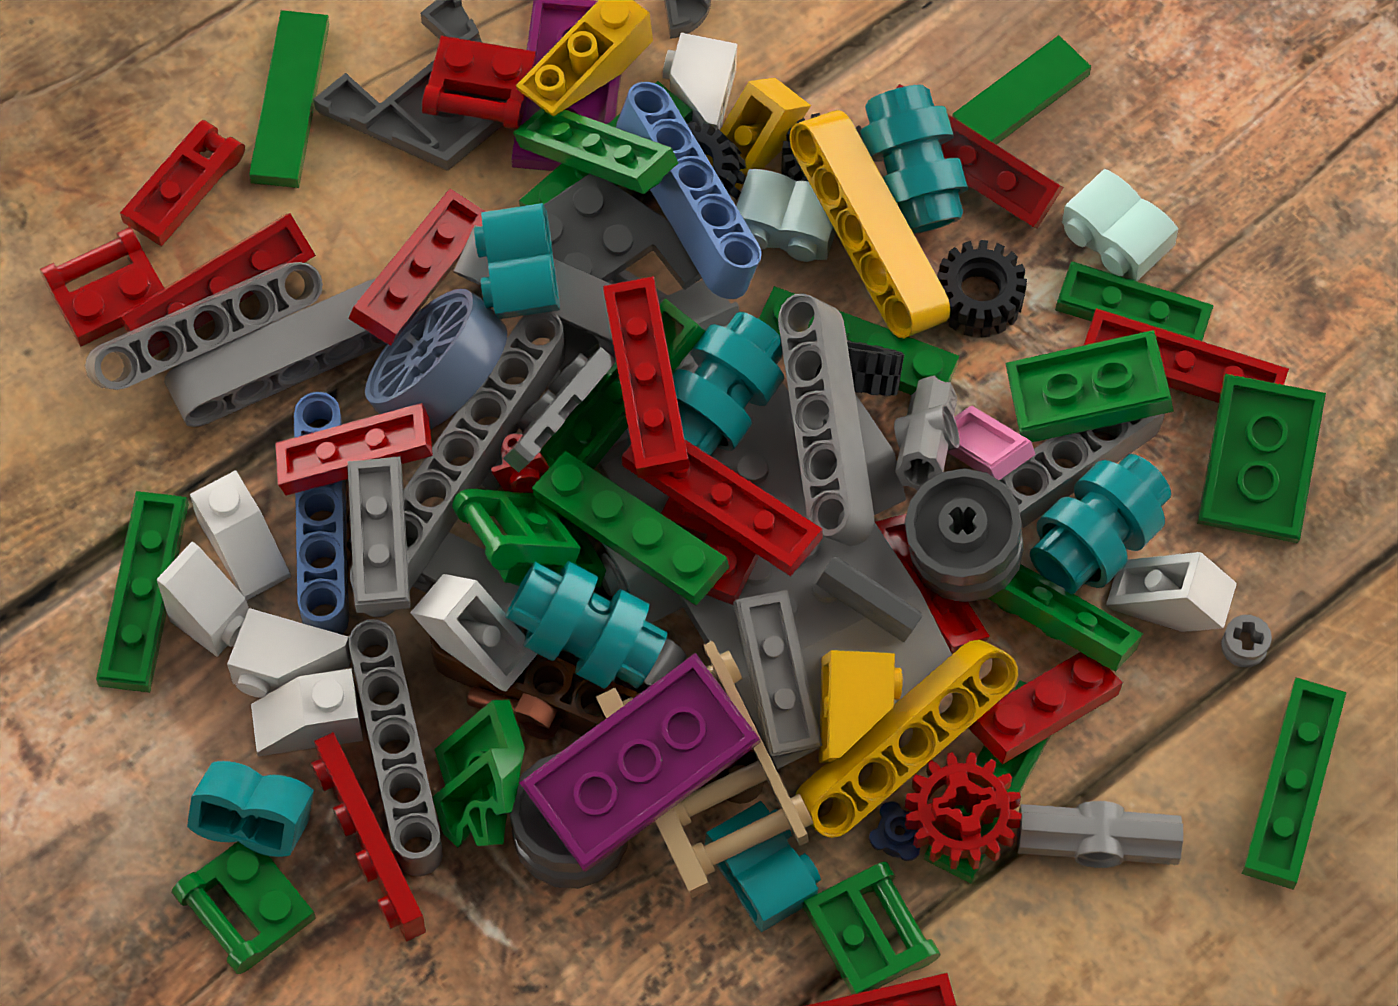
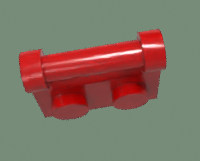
(482, 71)
(95, 308)

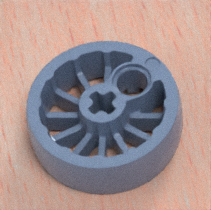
(439, 357)

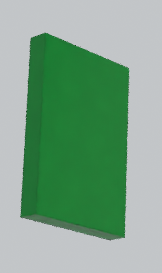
(1089, 387)
(1261, 458)

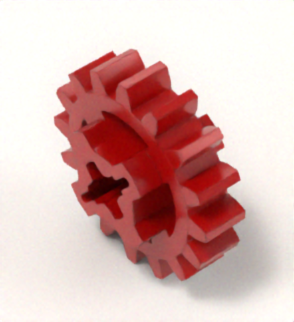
(943, 817)

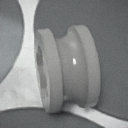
(1259, 633)

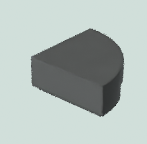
(685, 15)

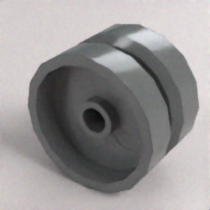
(964, 535)
(544, 851)

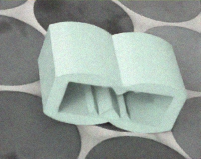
(785, 215)
(1119, 226)

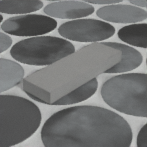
(378, 535)
(777, 673)

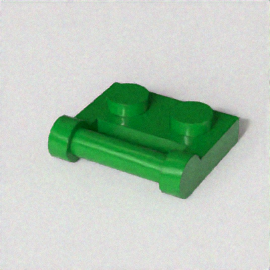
(530, 527)
(260, 895)
(855, 936)

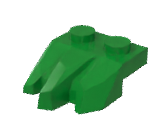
(480, 776)

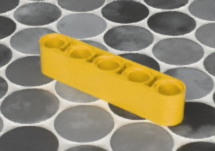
(869, 224)
(930, 736)

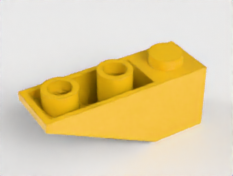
(589, 55)

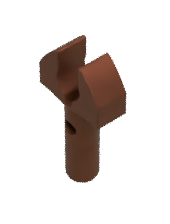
(531, 712)

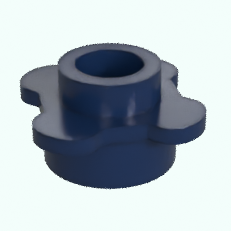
(886, 839)

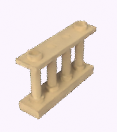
(698, 860)

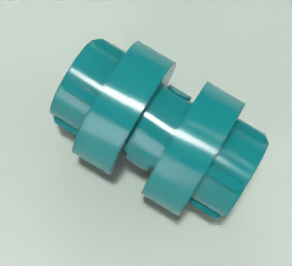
(908, 137)
(733, 369)
(1112, 512)
(603, 633)

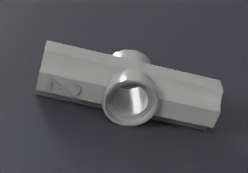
(926, 432)
(1100, 834)

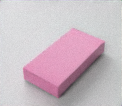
(989, 444)

